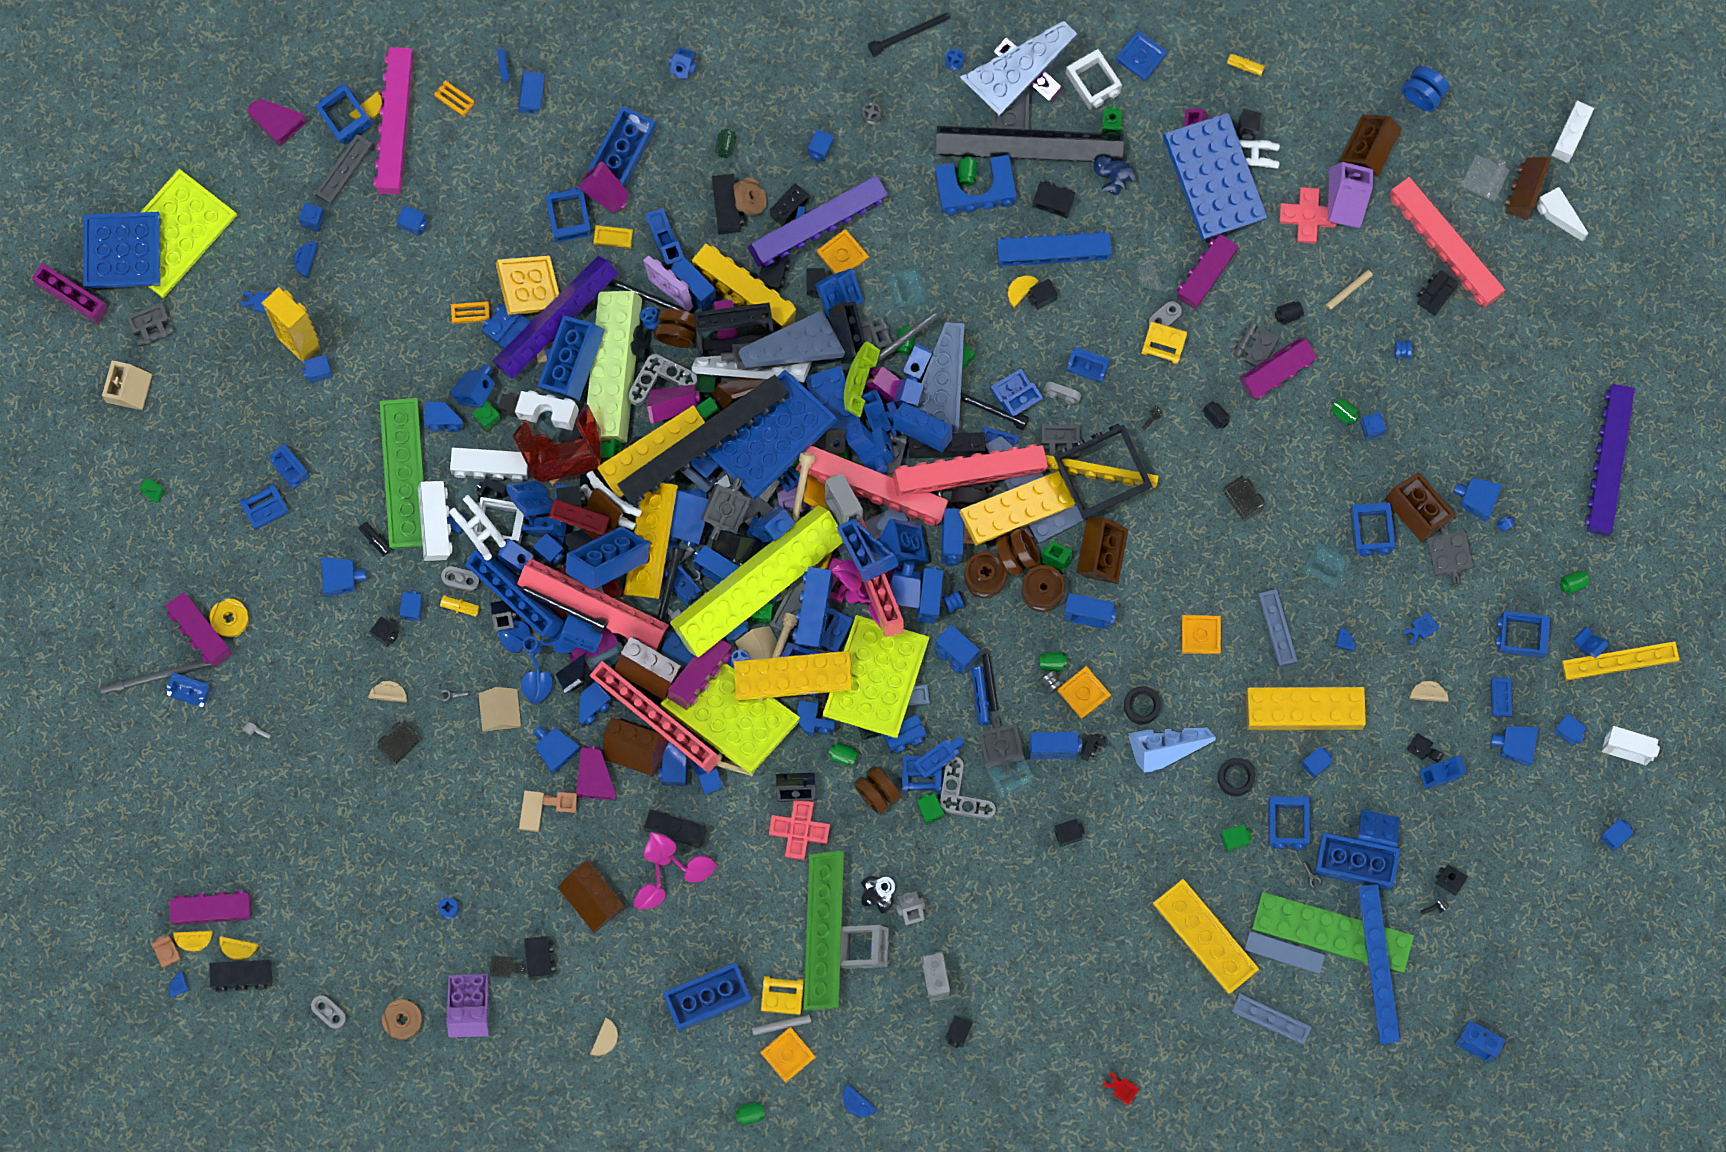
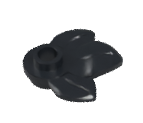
(641, 344)
(875, 893)

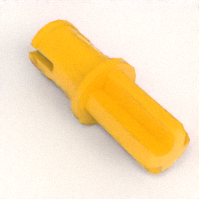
(1245, 64)
(459, 606)

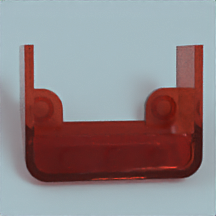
(564, 459)

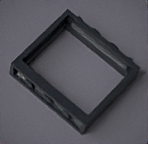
(727, 319)
(1097, 438)

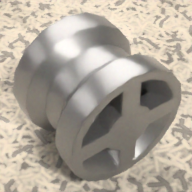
(871, 109)
(1051, 682)

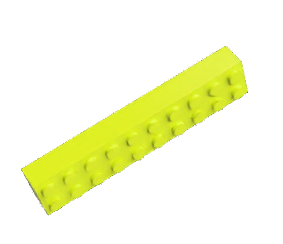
(757, 581)

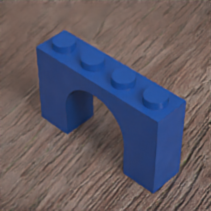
(954, 199)

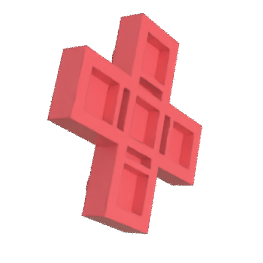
(1306, 215)
(799, 830)

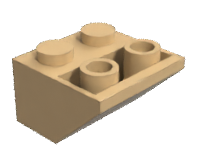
(126, 385)

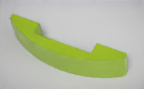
(857, 377)

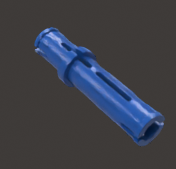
(981, 703)

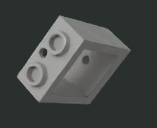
(842, 500)
(879, 948)
(935, 977)

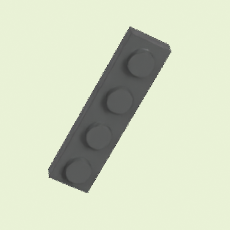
(343, 169)

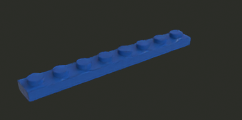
(1378, 964)

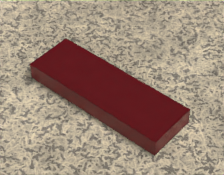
(579, 517)

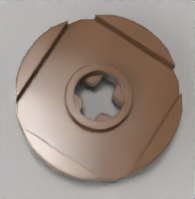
(743, 191)
(391, 1015)

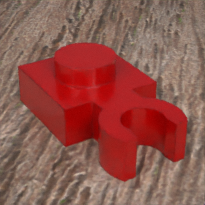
(1124, 1090)

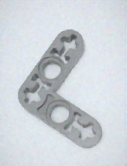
(664, 365)
(954, 795)

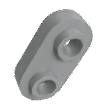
(1165, 316)
(1055, 390)
(461, 578)
(329, 1012)

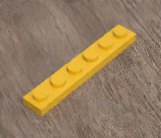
(1092, 471)
(1620, 661)

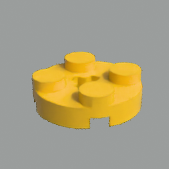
(225, 608)

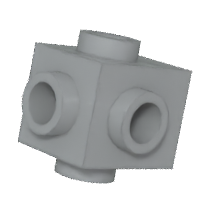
(910, 908)

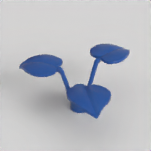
(533, 685)

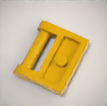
(1166, 336)
(782, 1002)

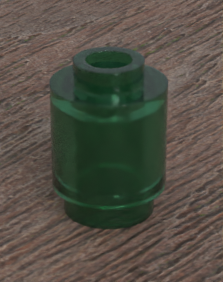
(725, 143)

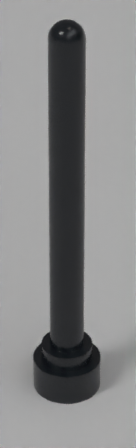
(876, 47)
(646, 296)
(1019, 421)
(676, 556)
(598, 624)

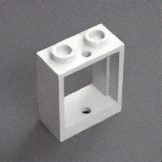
(1085, 63)
(507, 506)
(1630, 745)

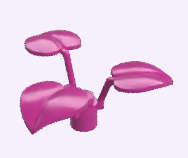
(851, 579)
(660, 851)

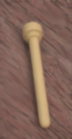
(806, 460)
(789, 621)

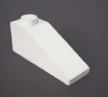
(1559, 211)

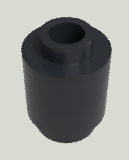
(1289, 312)
(1216, 415)

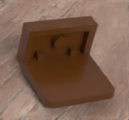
(602, 504)

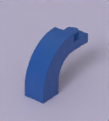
(663, 237)

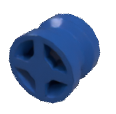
(952, 56)
(650, 317)
(1402, 349)
(953, 601)
(738, 655)
(448, 912)

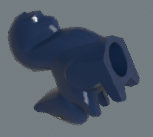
(1117, 171)

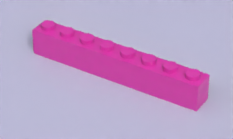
(394, 122)

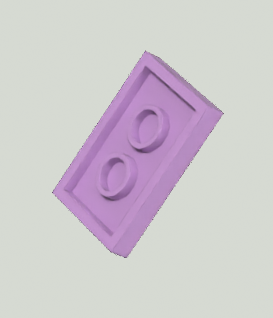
(668, 283)

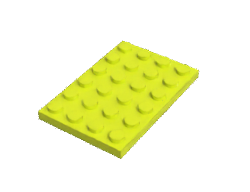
(188, 226)
(881, 678)
(738, 729)

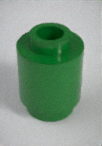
(967, 171)
(908, 346)
(1345, 411)
(1574, 582)
(1053, 661)
(843, 754)
(750, 1113)

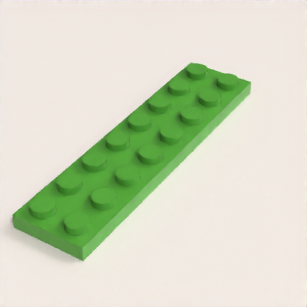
(402, 470)
(1325, 930)
(823, 931)

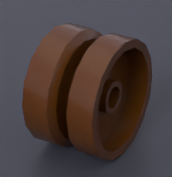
(675, 328)
(1018, 551)
(974, 576)
(1048, 579)
(877, 790)

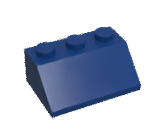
(905, 542)

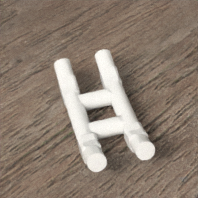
(1255, 146)
(625, 507)
(467, 527)

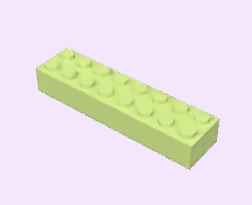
(614, 363)

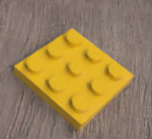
(527, 284)

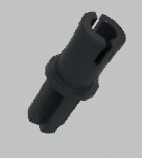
(375, 538)

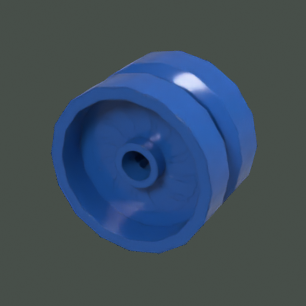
(1425, 88)

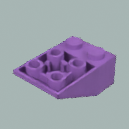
(1349, 193)
(468, 1006)

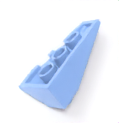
(1162, 749)

